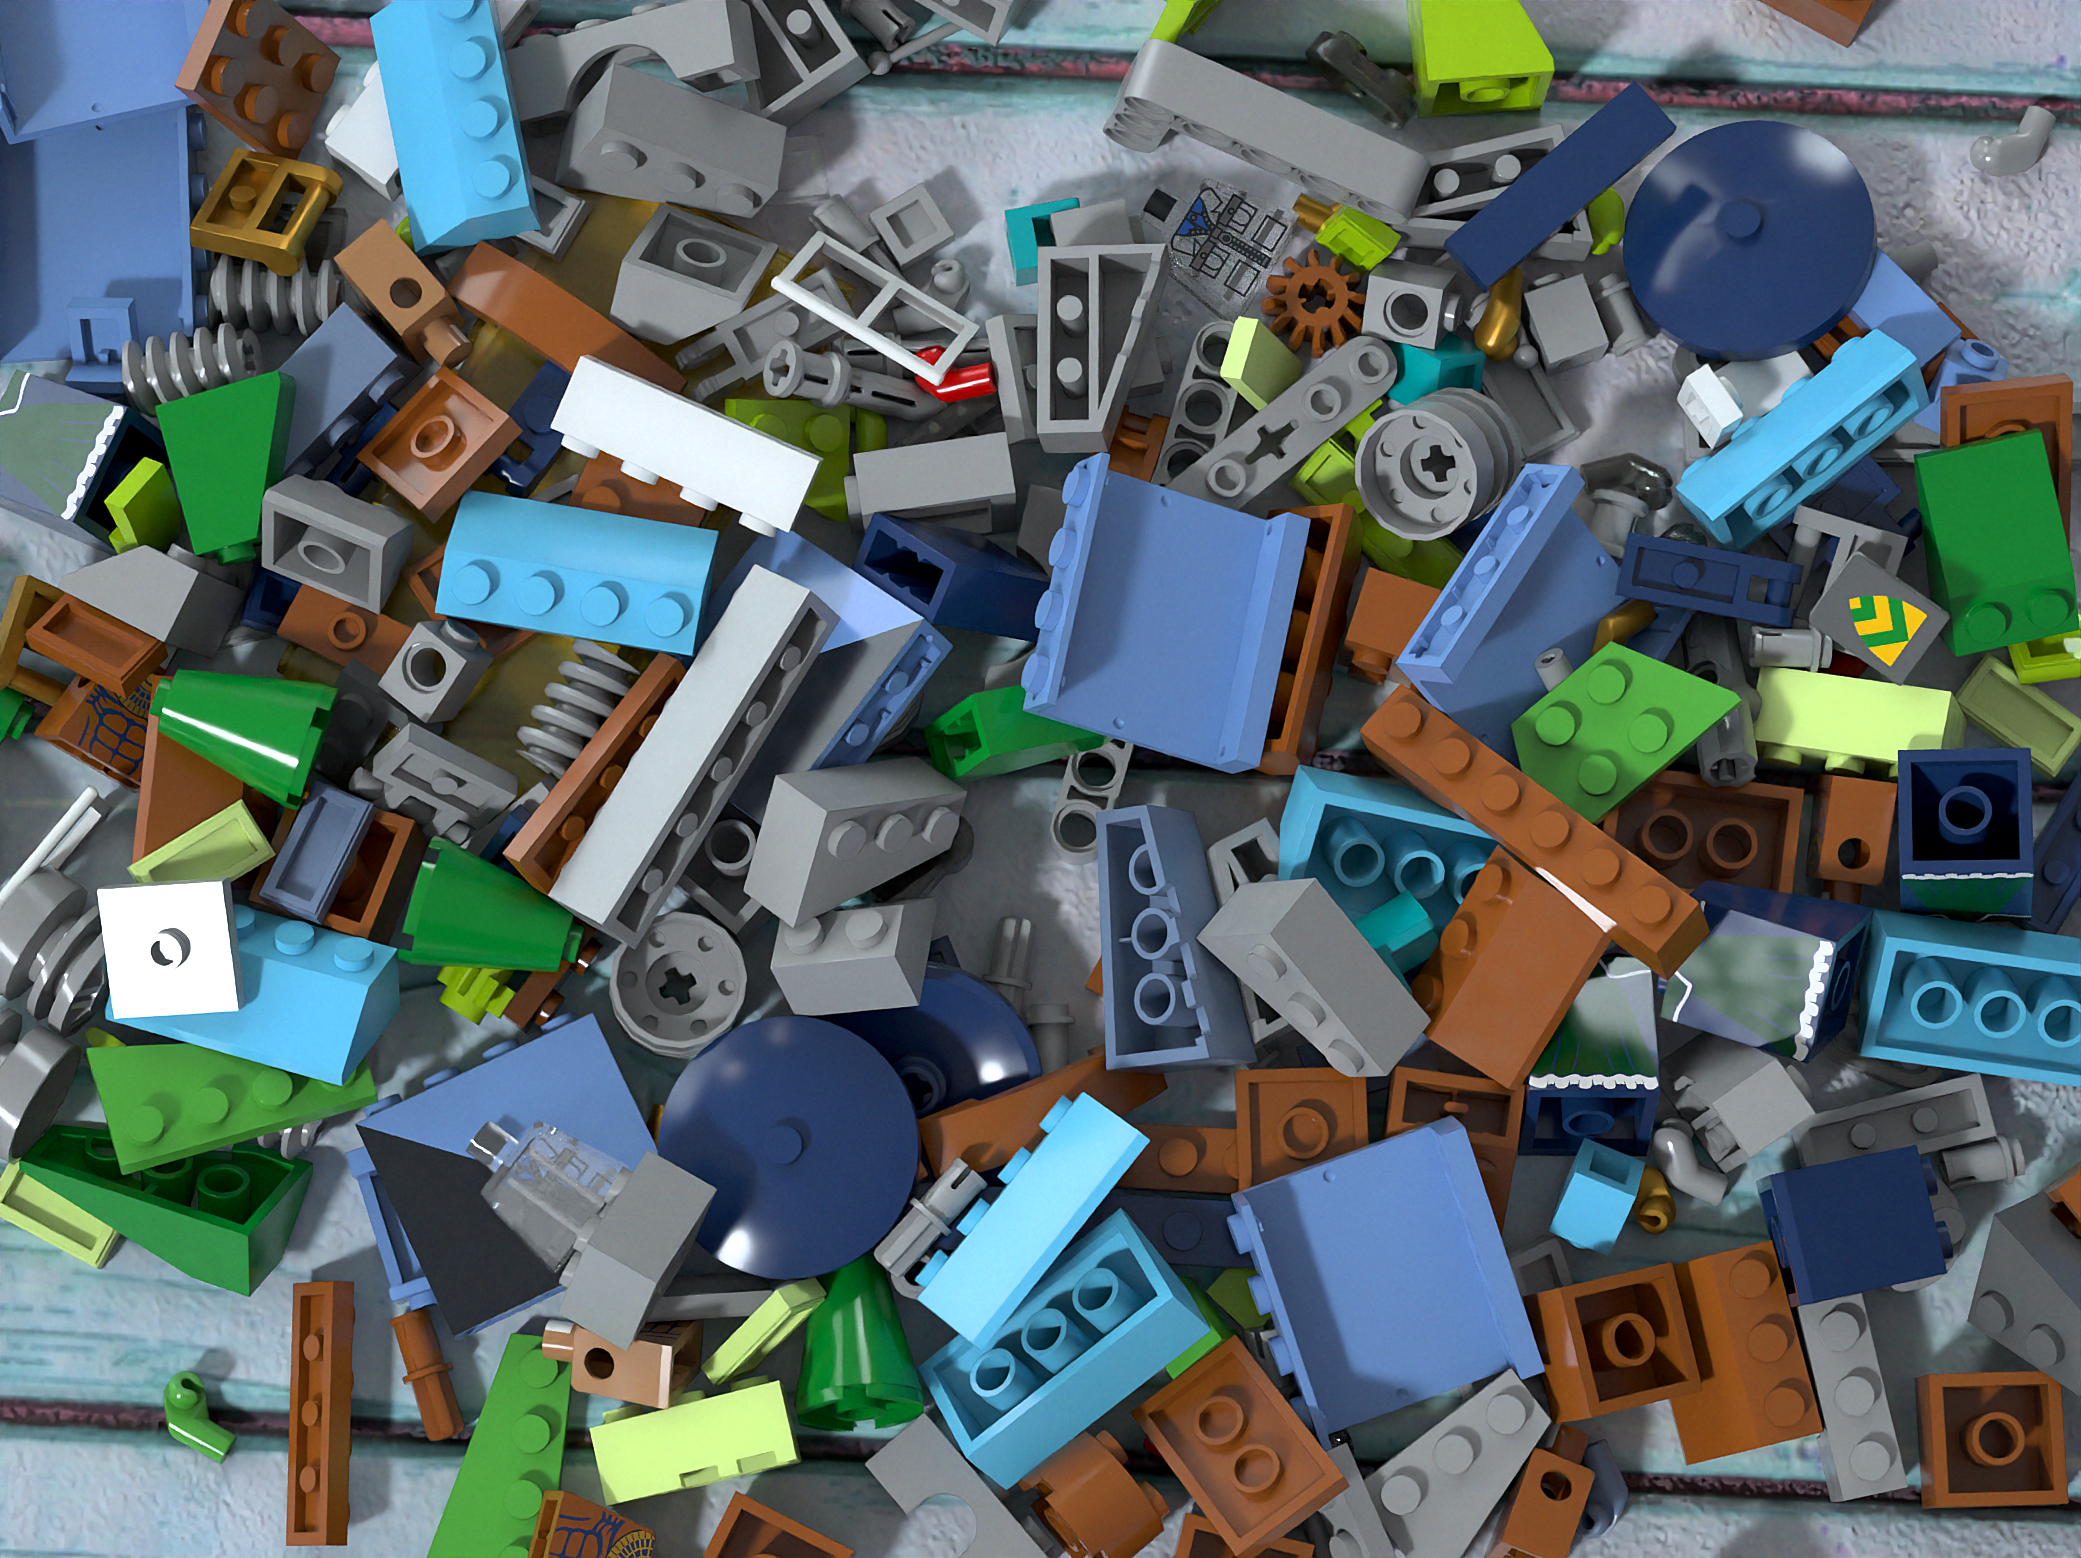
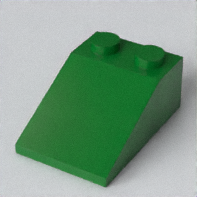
(1995, 543)

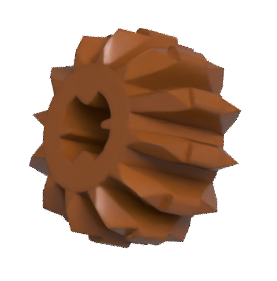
(1301, 286)

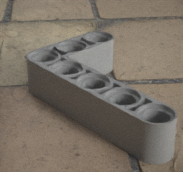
(1265, 128)

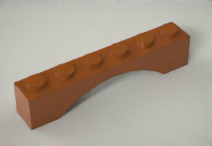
(1593, 870)

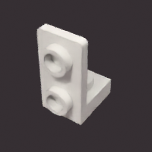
(1737, 392)

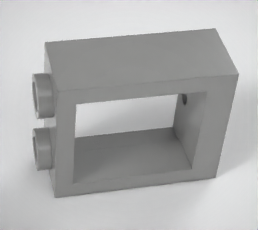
(941, 483)

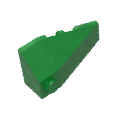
(205, 1214)

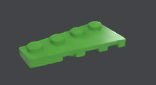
(194, 1099)
(510, 1457)

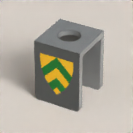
(1878, 617)

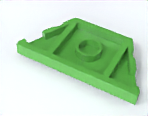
(1615, 728)

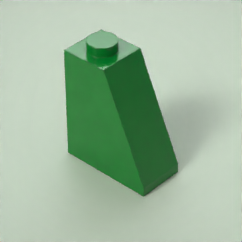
(224, 458)
(994, 736)

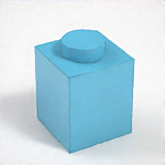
(1596, 1197)

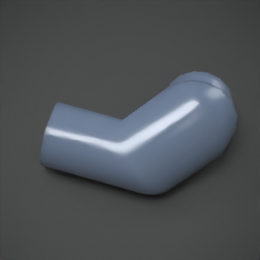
(1606, 1494)

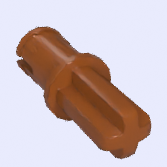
(428, 1374)

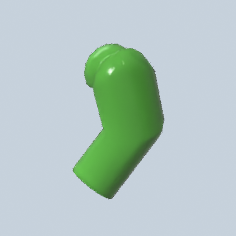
(189, 1417)

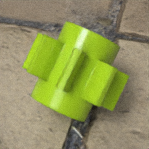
(476, 991)

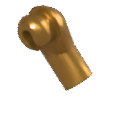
(1654, 1202)

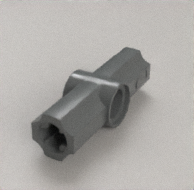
(1714, 654)

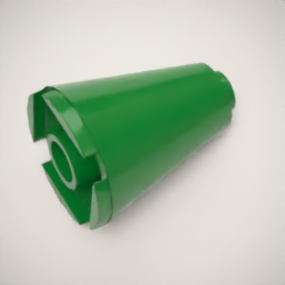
(249, 726)
(484, 918)
(857, 1355)

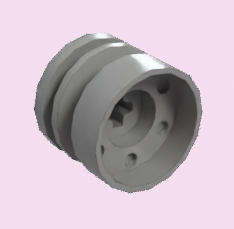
(1408, 471)
(54, 951)
(692, 951)
(32, 1082)

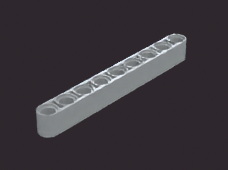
(1182, 443)

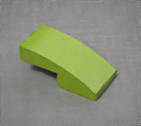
(145, 509)

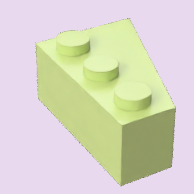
(1850, 722)
(695, 1441)

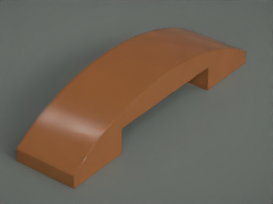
(550, 318)
(994, 1129)

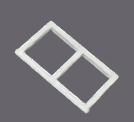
(891, 288)
(99, 809)

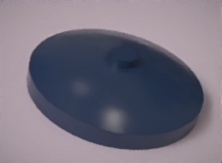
(1750, 241)
(953, 1045)
(800, 1140)

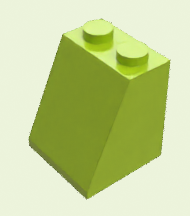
(1476, 57)

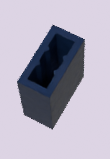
(952, 576)

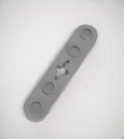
(1313, 406)

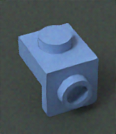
(96, 338)
(1961, 364)

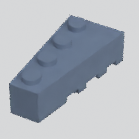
(340, 384)
(1162, 989)

